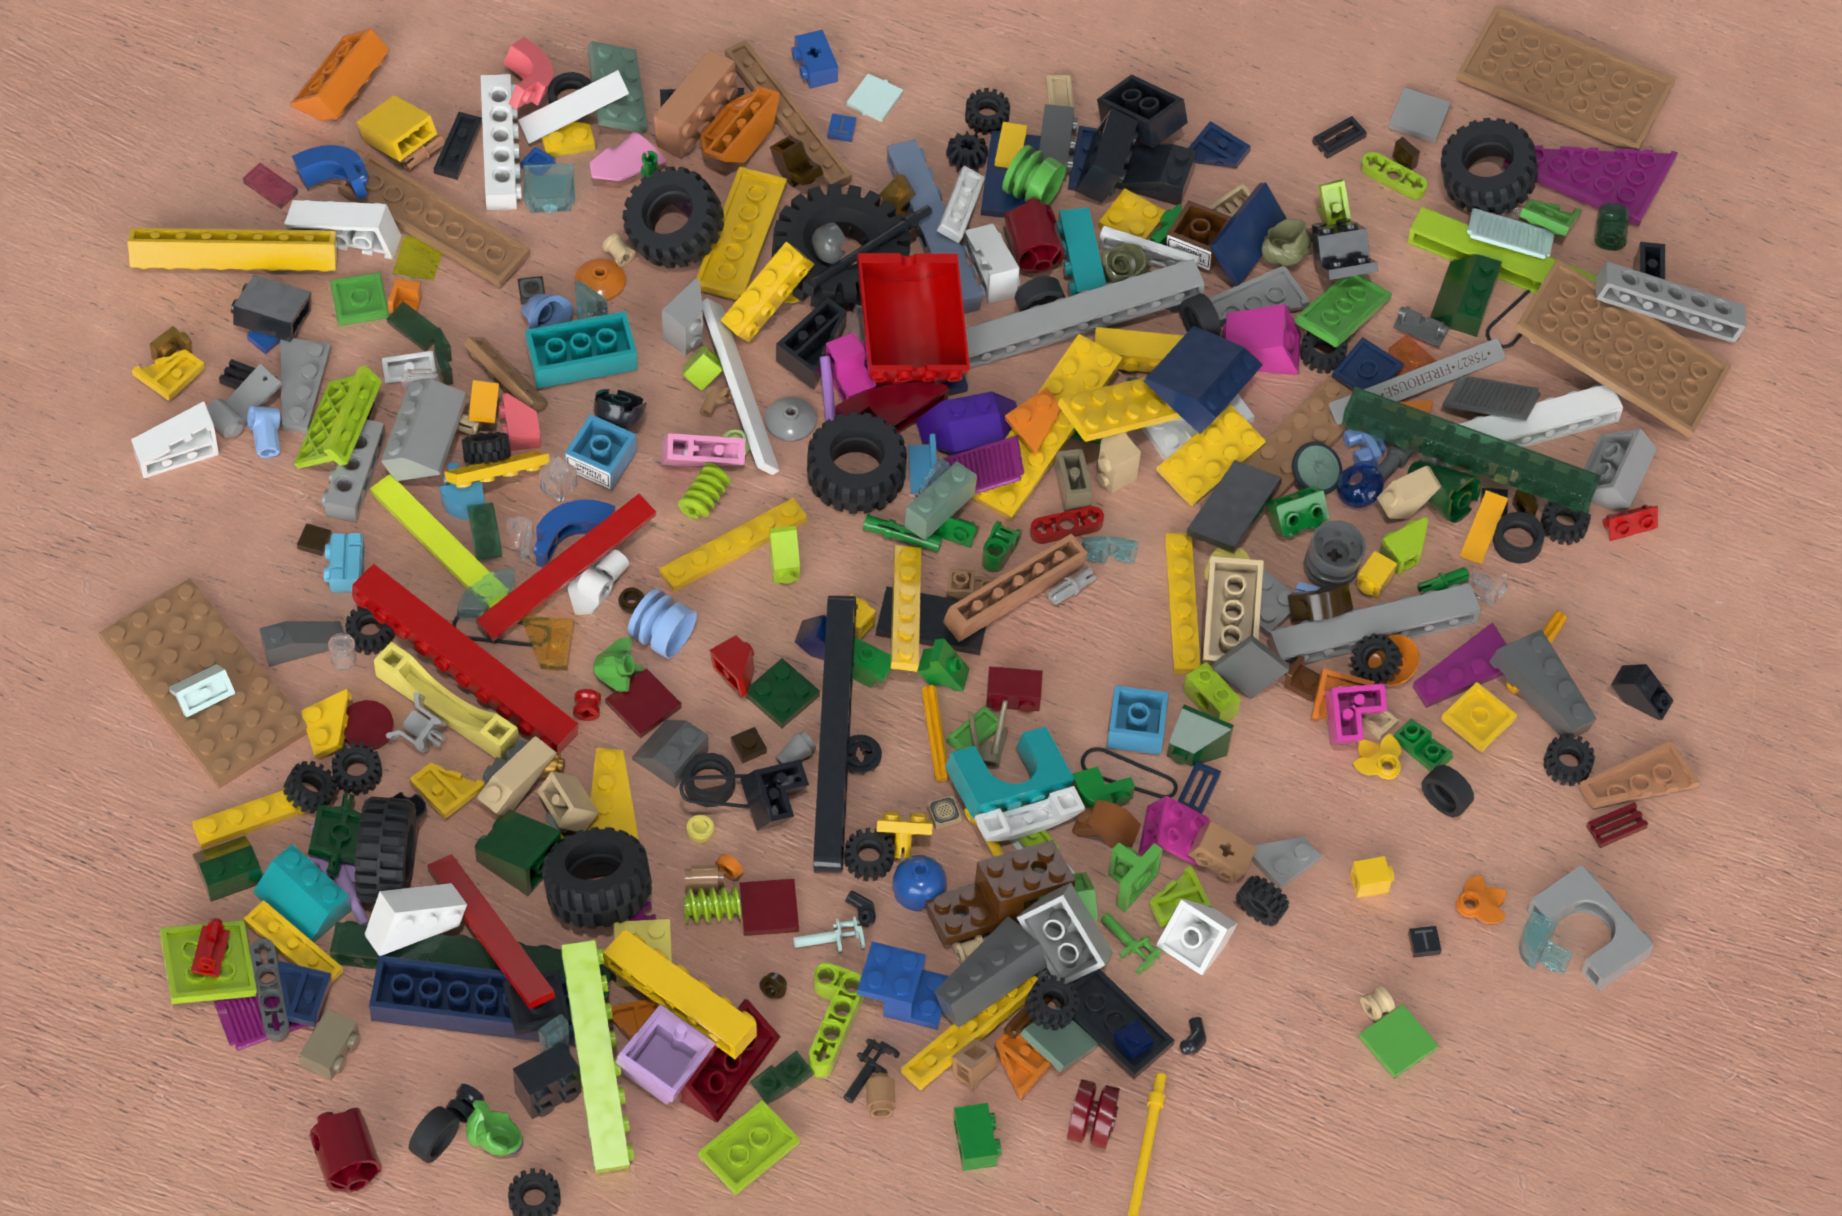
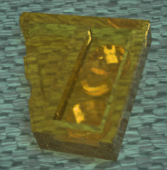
(550, 640)

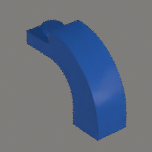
(332, 163)
(567, 520)

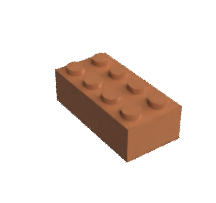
(695, 104)

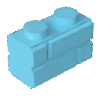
(346, 561)

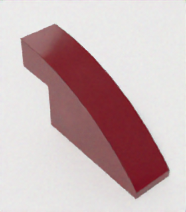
(896, 403)

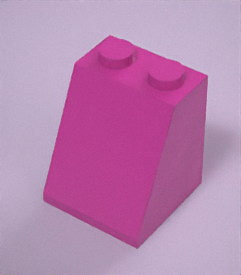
(1268, 335)

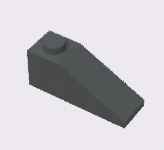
(297, 639)

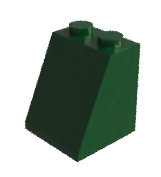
(517, 850)

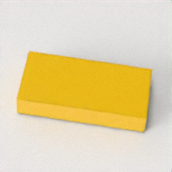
(1010, 142)

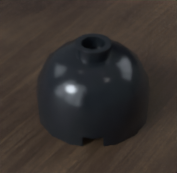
(619, 409)

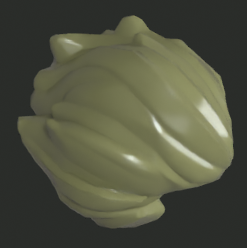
(1286, 243)
(1124, 261)

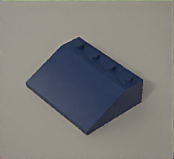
(1202, 376)

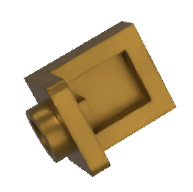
(898, 193)

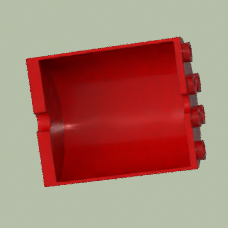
(913, 317)

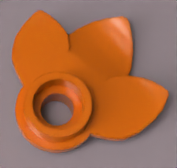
(1484, 900)

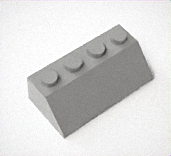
(423, 430)

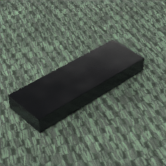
(458, 145)

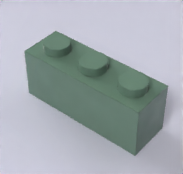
(940, 500)

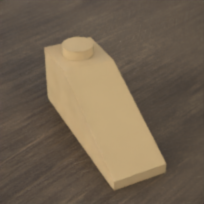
(516, 777)

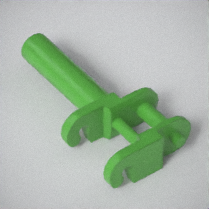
(1132, 945)

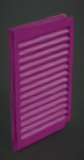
(993, 463)
(243, 1020)

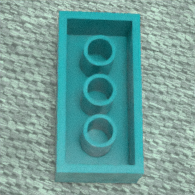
(581, 350)

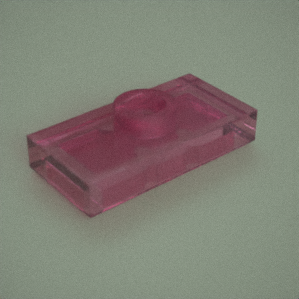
(270, 185)

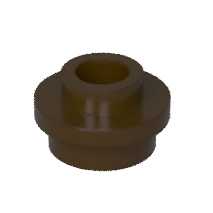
(630, 594)
(773, 985)

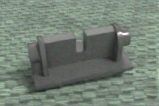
(1421, 327)

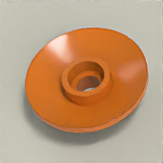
(609, 284)
(1410, 659)

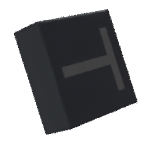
(1424, 941)

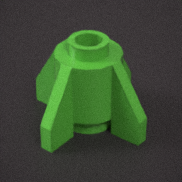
(616, 665)

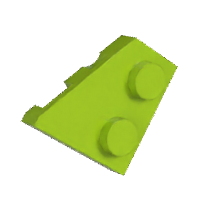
(1186, 887)

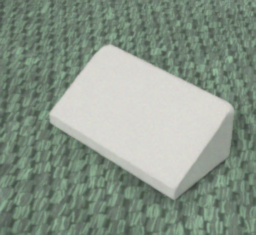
(395, 366)

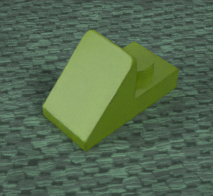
(1333, 202)

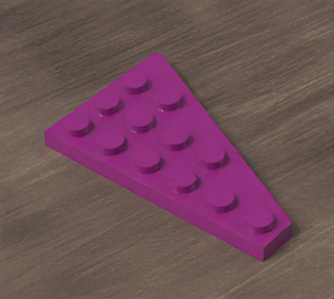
(1605, 176)

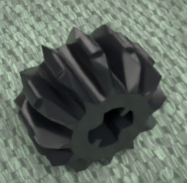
(967, 151)

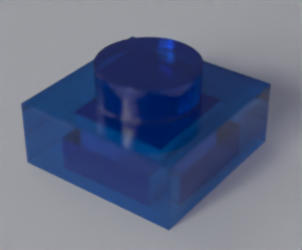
(1133, 1039)

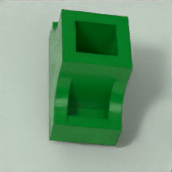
(870, 664)
(943, 666)

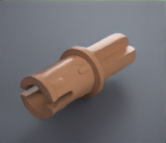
(423, 152)

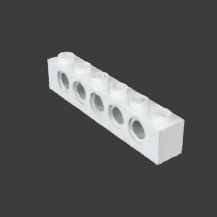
(499, 144)

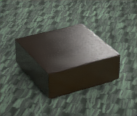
(314, 539)

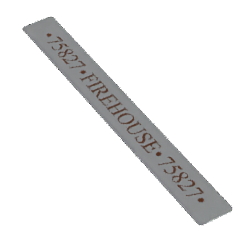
(1430, 375)

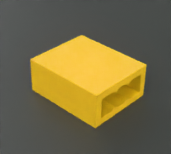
(396, 128)

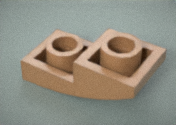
(964, 582)

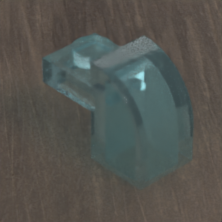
(1536, 945)

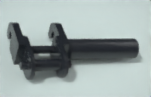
(870, 1067)

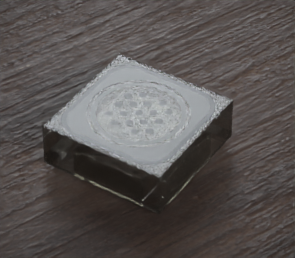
(529, 287)

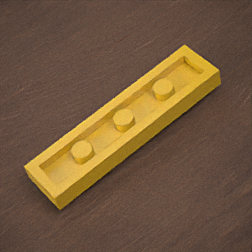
(486, 472)
(244, 819)
(290, 941)

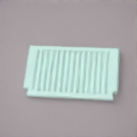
(1510, 234)

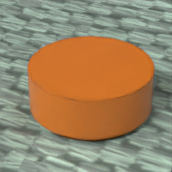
(730, 865)

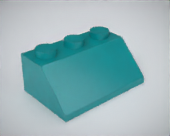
(303, 893)

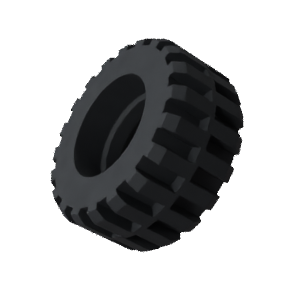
(1486, 140)
(658, 193)
(853, 490)
(384, 847)
(598, 900)

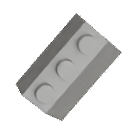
(1622, 463)
(1066, 934)

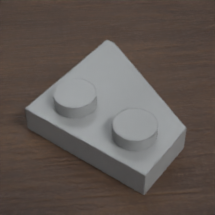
(1285, 859)

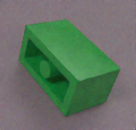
(976, 1137)

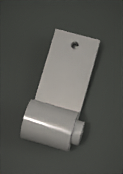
(231, 415)

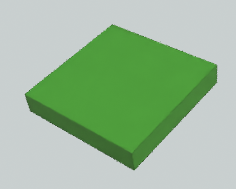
(359, 299)
(1398, 1041)

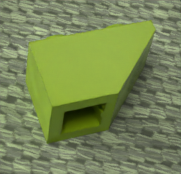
(1405, 545)

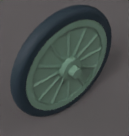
(1316, 466)

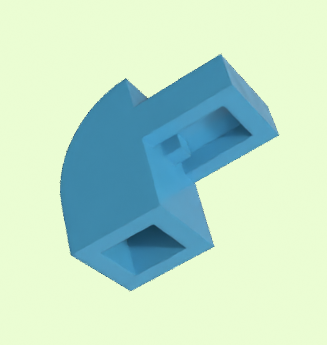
(456, 499)

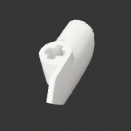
(596, 582)

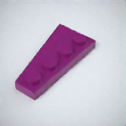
(1461, 668)

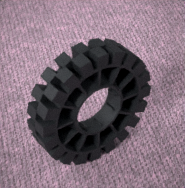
(856, 217)

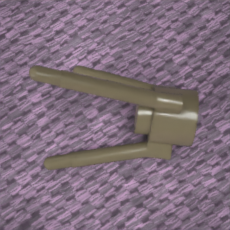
(990, 750)

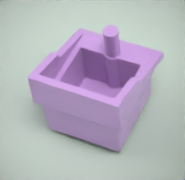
(664, 1054)

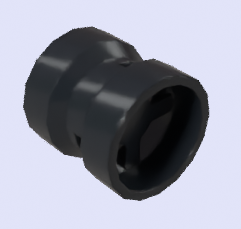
(462, 1104)

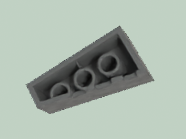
(1545, 682)
(990, 972)

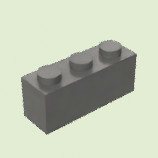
(1056, 134)

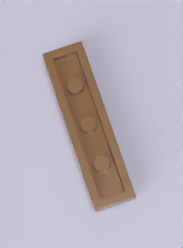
(501, 369)

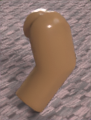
(715, 398)

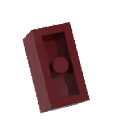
(1017, 686)

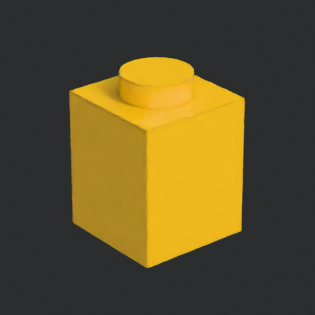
(1376, 575)
(1371, 876)

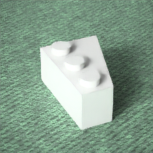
(992, 263)
(176, 442)

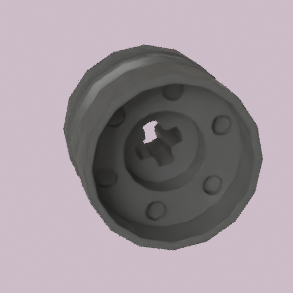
(1334, 554)

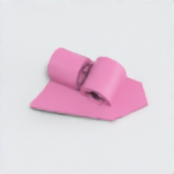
(624, 159)

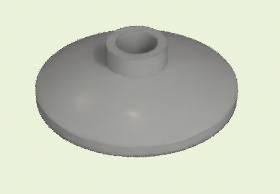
(790, 427)

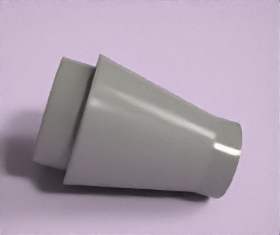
(797, 748)

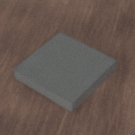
(1251, 666)

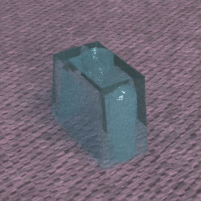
(549, 187)

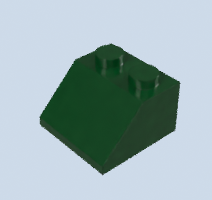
(228, 868)

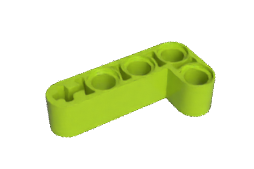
(833, 1023)

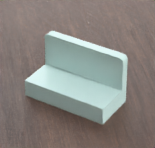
(202, 690)

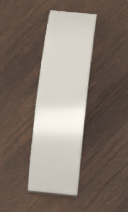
(1030, 818)

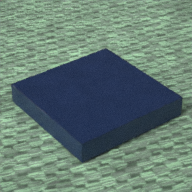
(1366, 366)

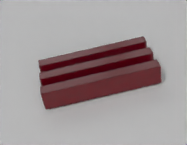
(1614, 815)

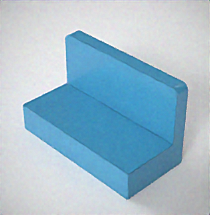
(921, 460)

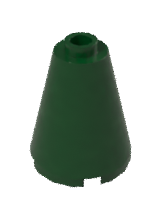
(1456, 491)

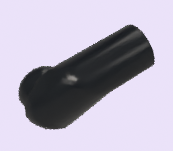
(865, 908)

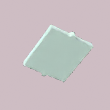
(874, 97)

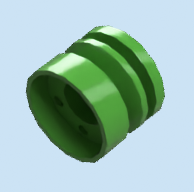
(1033, 176)

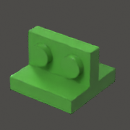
(1133, 872)

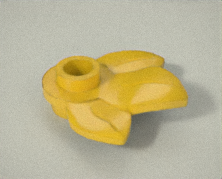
(1377, 756)

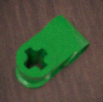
(1002, 543)

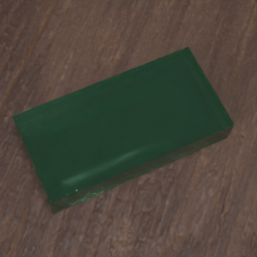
(412, 326)

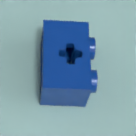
(815, 59)

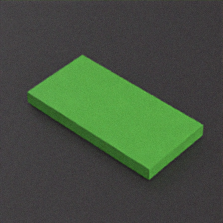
(1343, 309)

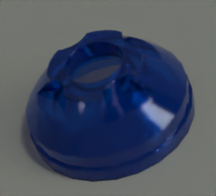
(1366, 490)

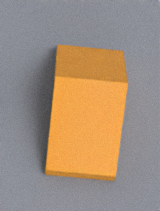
(483, 401)

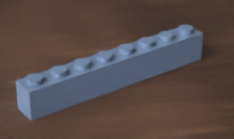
(910, 160)

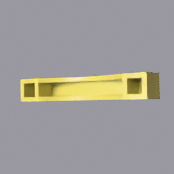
(479, 726)

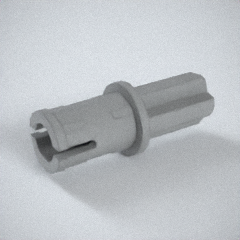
(1071, 586)

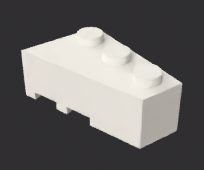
(413, 915)

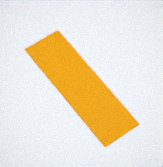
(1483, 527)

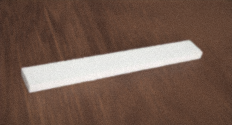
(740, 388)

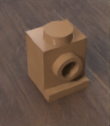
(973, 1063)

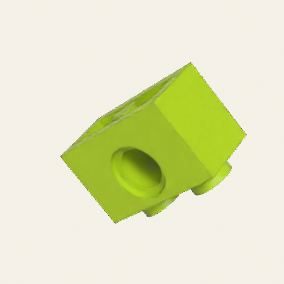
(1211, 693)

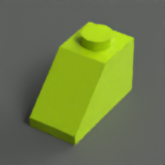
(784, 554)

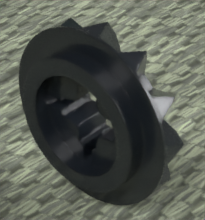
(869, 748)

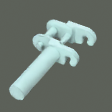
(832, 936)

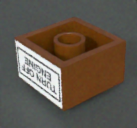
(1195, 231)

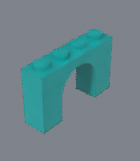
(986, 793)

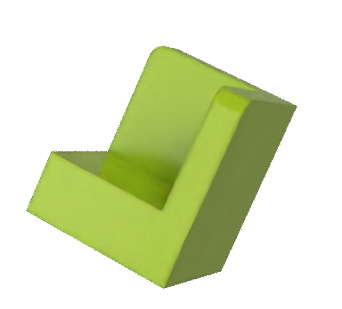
(702, 368)

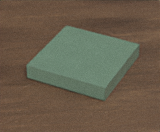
(1060, 1046)

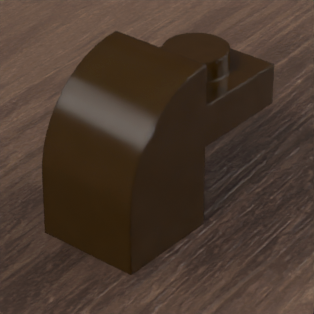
(793, 162)
(1320, 604)

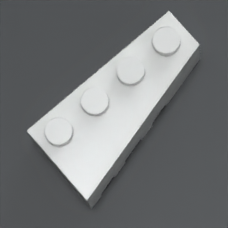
(356, 224)

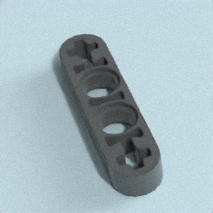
(270, 989)

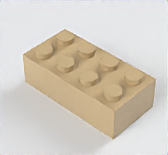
(1231, 605)

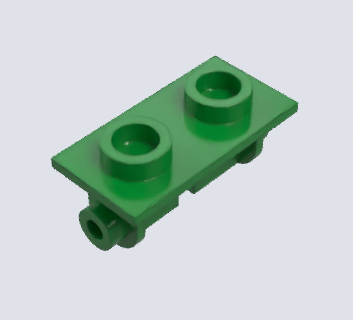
(958, 531)

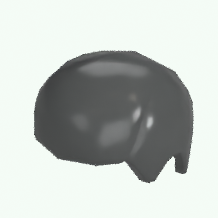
(827, 243)

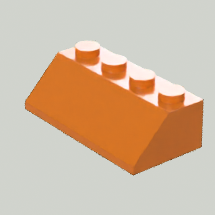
(341, 75)

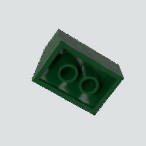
(1466, 293)

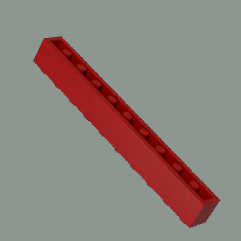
(463, 659)

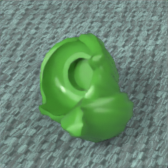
(493, 1131)

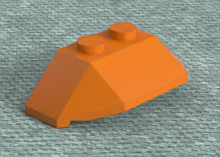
(741, 126)

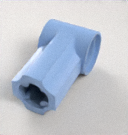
(265, 424)

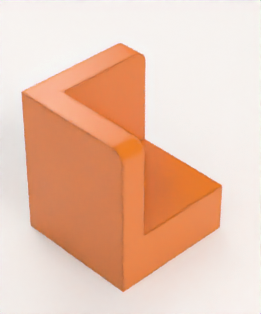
(405, 291)

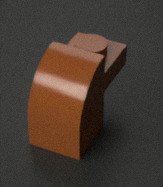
(1109, 822)

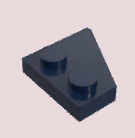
(1219, 147)
(303, 992)

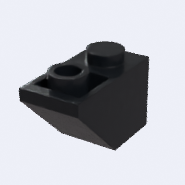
(1642, 690)

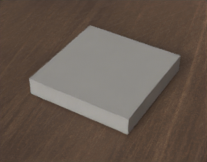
(1419, 115)

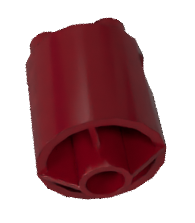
(1034, 236)
(345, 1150)

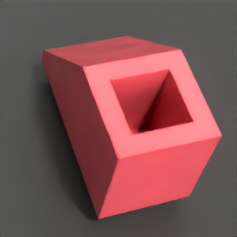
(520, 423)

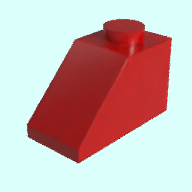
(734, 663)

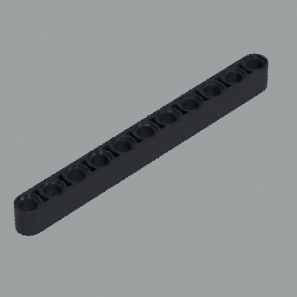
(835, 735)

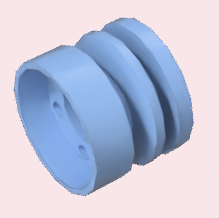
(662, 623)

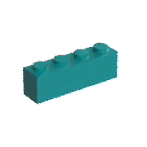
(1081, 251)

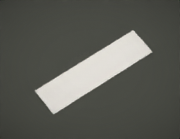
(573, 106)

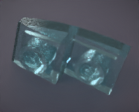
(1103, 546)

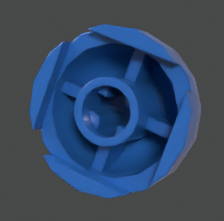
(917, 881)

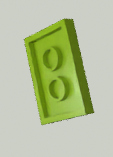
(748, 1147)

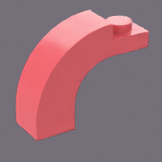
(534, 69)

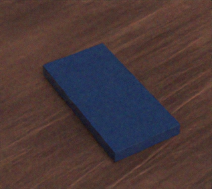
(995, 200)
(1242, 237)

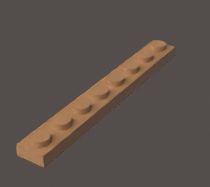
(789, 114)

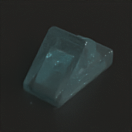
(589, 302)

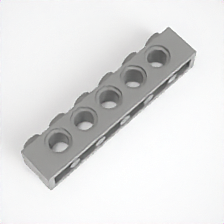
(1670, 302)

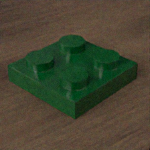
(782, 693)

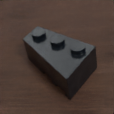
(805, 344)

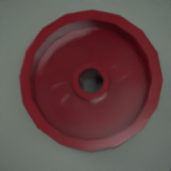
(1096, 1114)

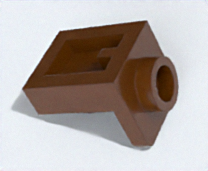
(1301, 680)

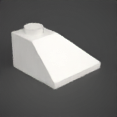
(1196, 935)

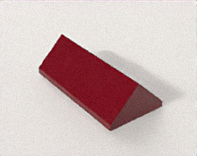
(723, 1077)

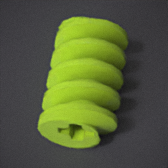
(704, 492)
(712, 904)

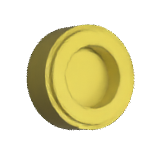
(700, 829)

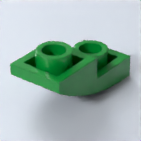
(1167, 220)
(1419, 744)

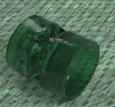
(1612, 226)

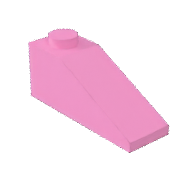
(697, 450)

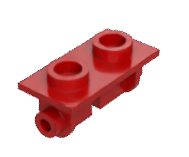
(1635, 522)
(210, 949)

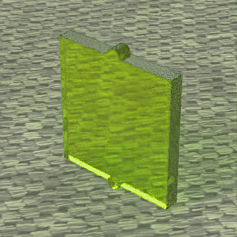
(417, 260)

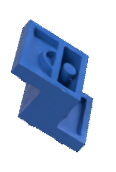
(903, 985)

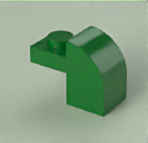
(1092, 787)

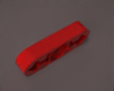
(1082, 513)

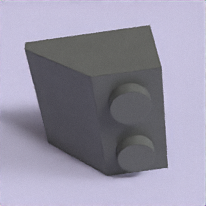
(671, 750)

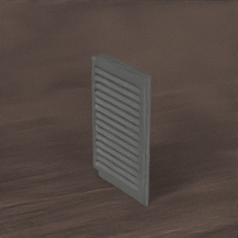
(1492, 397)

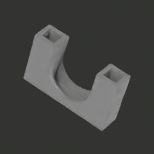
(1582, 894)

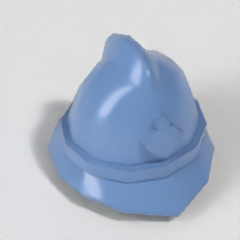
(546, 310)

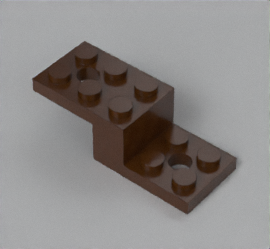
(999, 891)

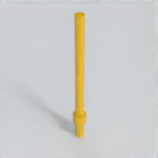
(1155, 1103)

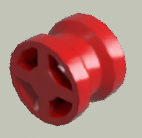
(587, 704)

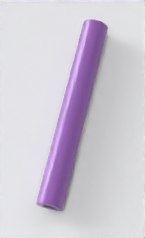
(827, 384)

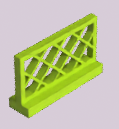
(346, 427)

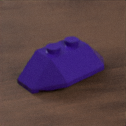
(966, 422)

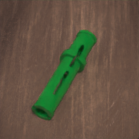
(872, 524)

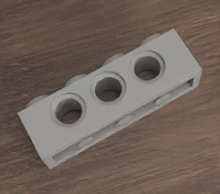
(348, 504)

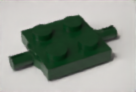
(335, 834)

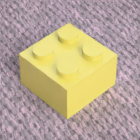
(654, 932)

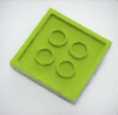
(236, 972)

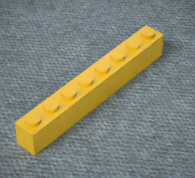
(232, 249)

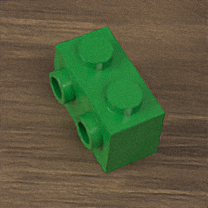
(1298, 511)

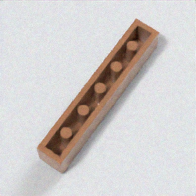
(1015, 587)

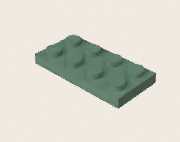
(628, 111)

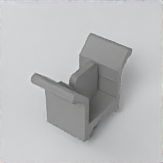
(421, 727)

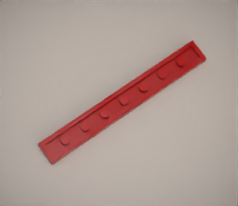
(565, 567)
(494, 934)

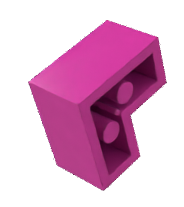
(849, 366)
(1346, 709)

